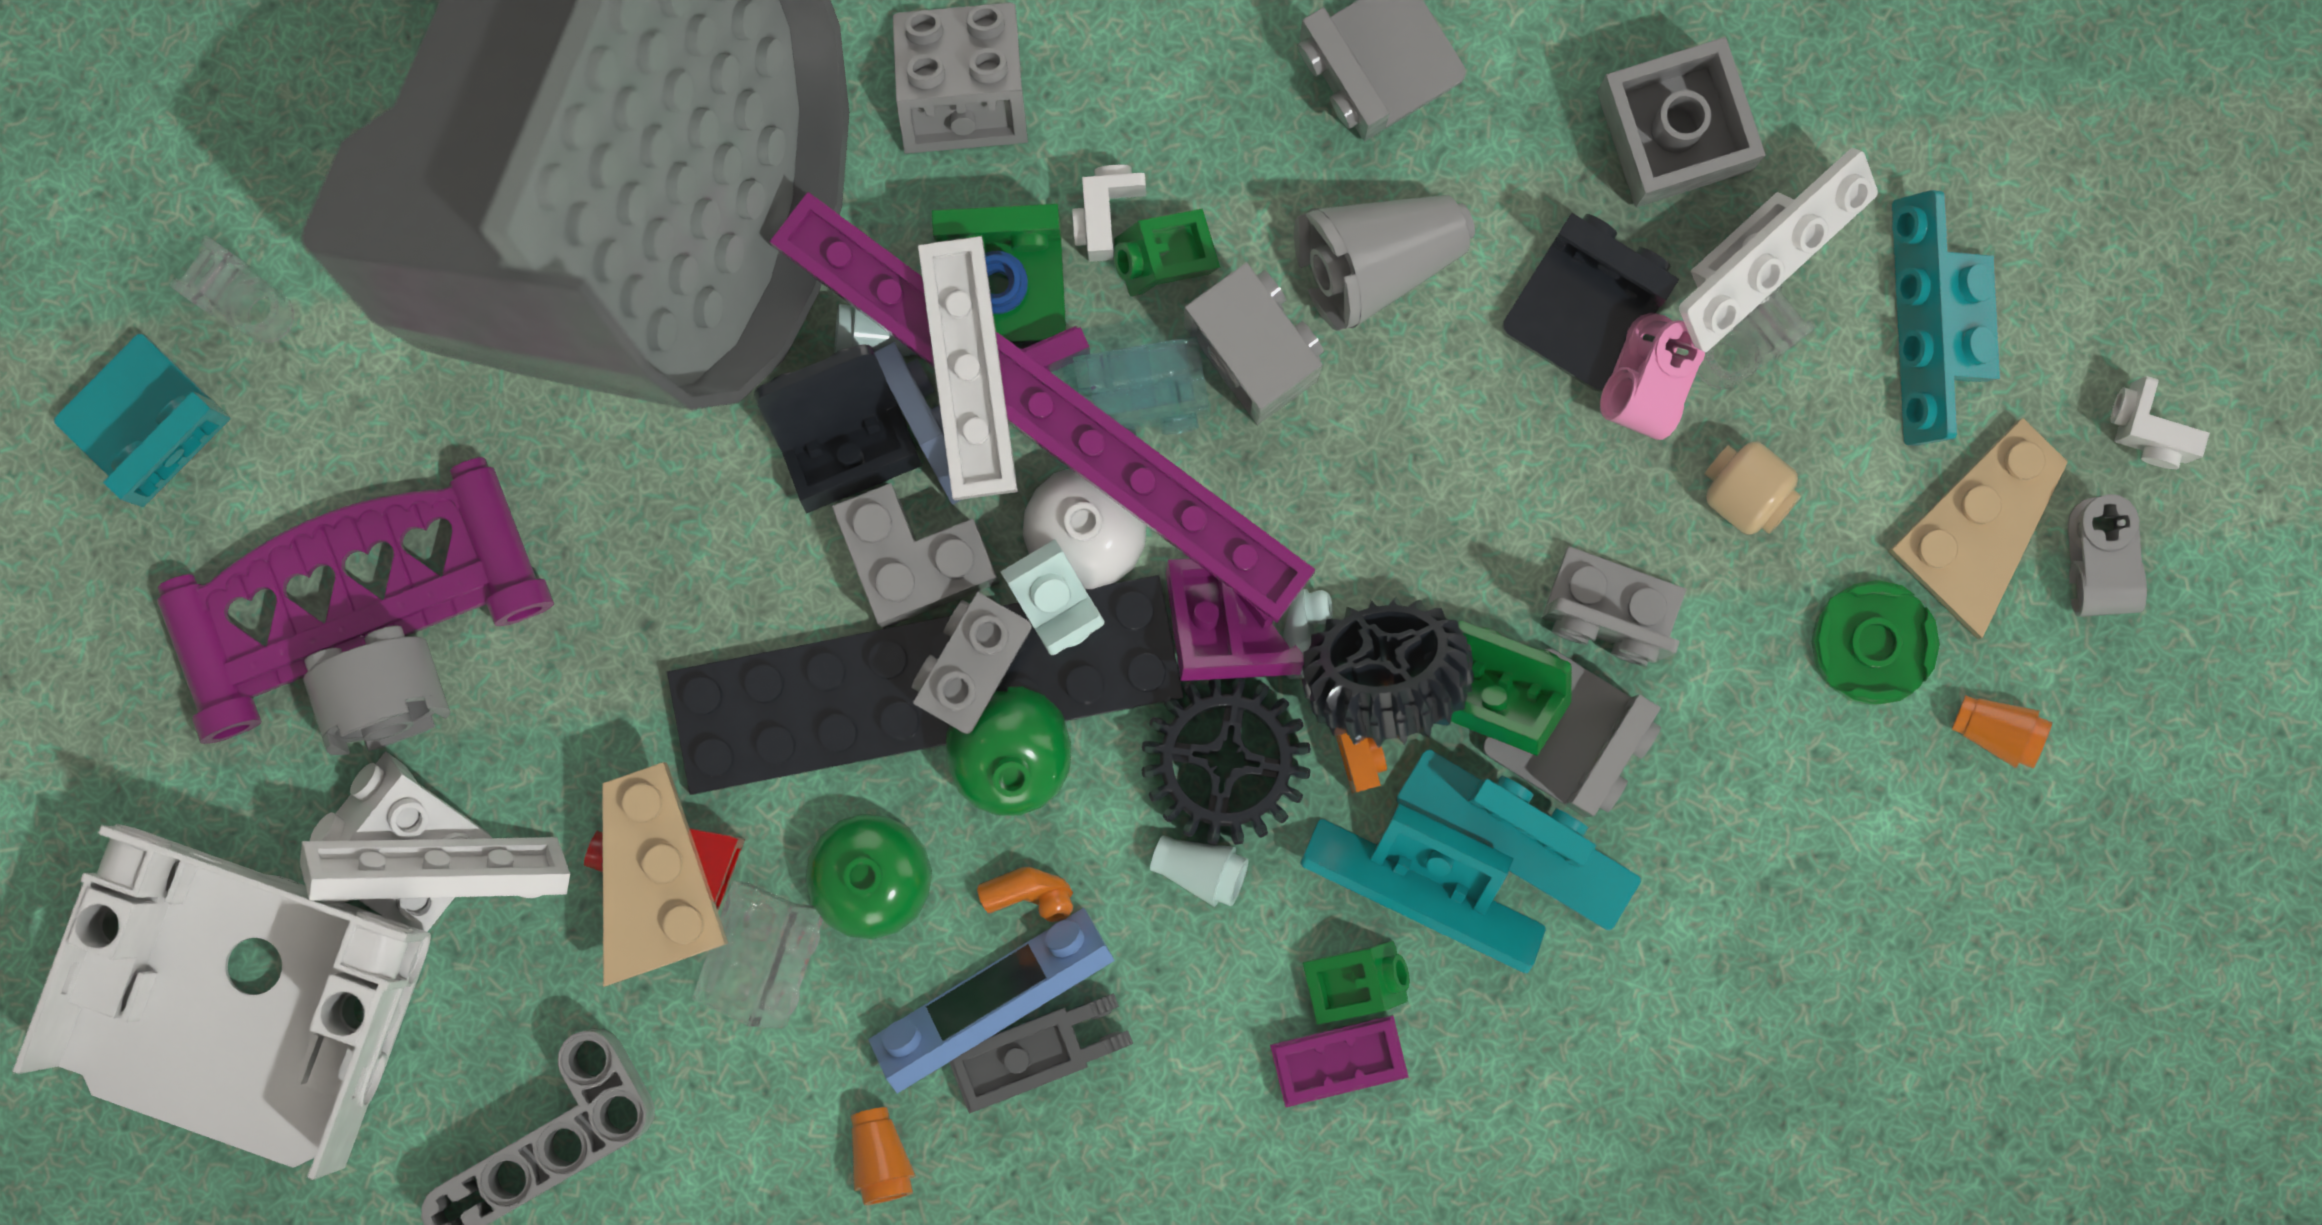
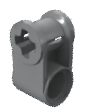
(2107, 563)

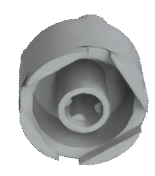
(374, 691)

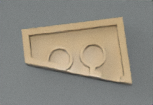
(1982, 526)

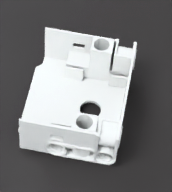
(174, 1038)

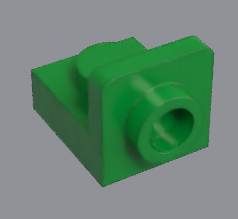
(1164, 251)
(1357, 982)

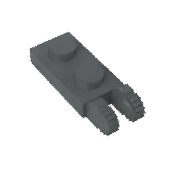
(1032, 1054)

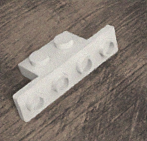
(1772, 248)

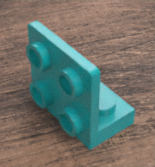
(141, 421)

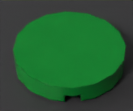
(1854, 651)

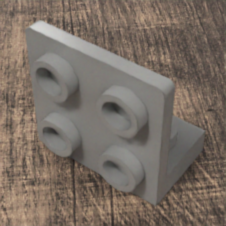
(959, 78)
(1615, 605)

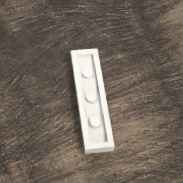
(967, 368)
(433, 868)

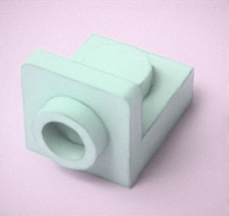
(1053, 598)

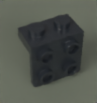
(1587, 299)
(837, 426)

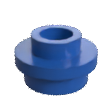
(1017, 288)

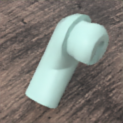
(1301, 617)

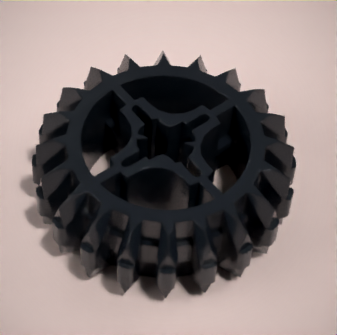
(1387, 672)
(1234, 706)

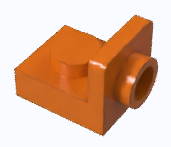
(1361, 762)

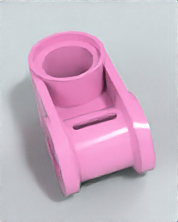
(1651, 378)

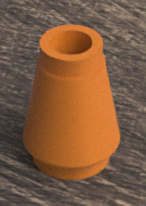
(2003, 729)
(879, 1158)

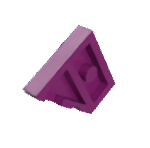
(1221, 631)

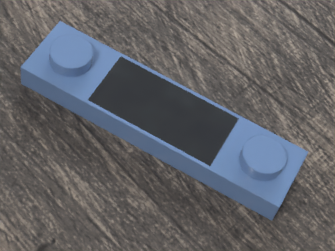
(990, 1000)

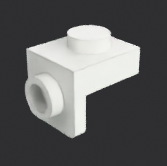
(1093, 221)
(2161, 440)

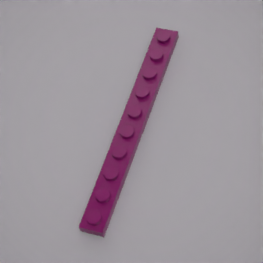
(1056, 417)

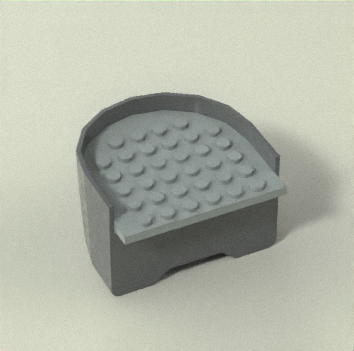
(596, 190)

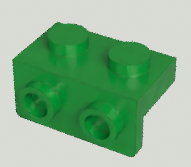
(1515, 690)

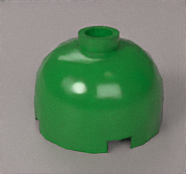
(1013, 754)
(868, 876)

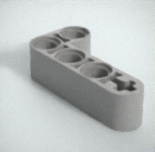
(536, 1150)

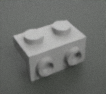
(973, 662)

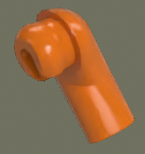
(1030, 885)

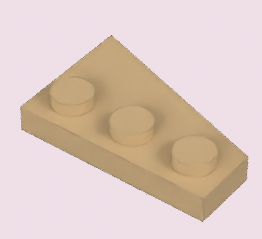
(652, 879)

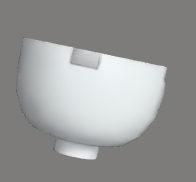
(1089, 527)

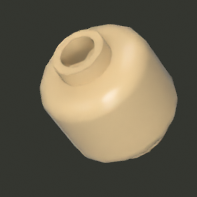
(1752, 488)

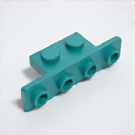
(1942, 318)
(1544, 848)
(1432, 879)

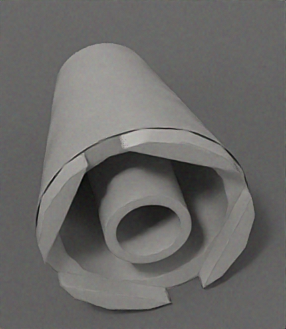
(1377, 252)

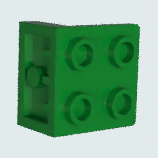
(1032, 237)

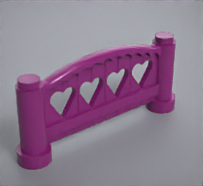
(481, 568)

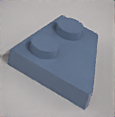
(909, 388)

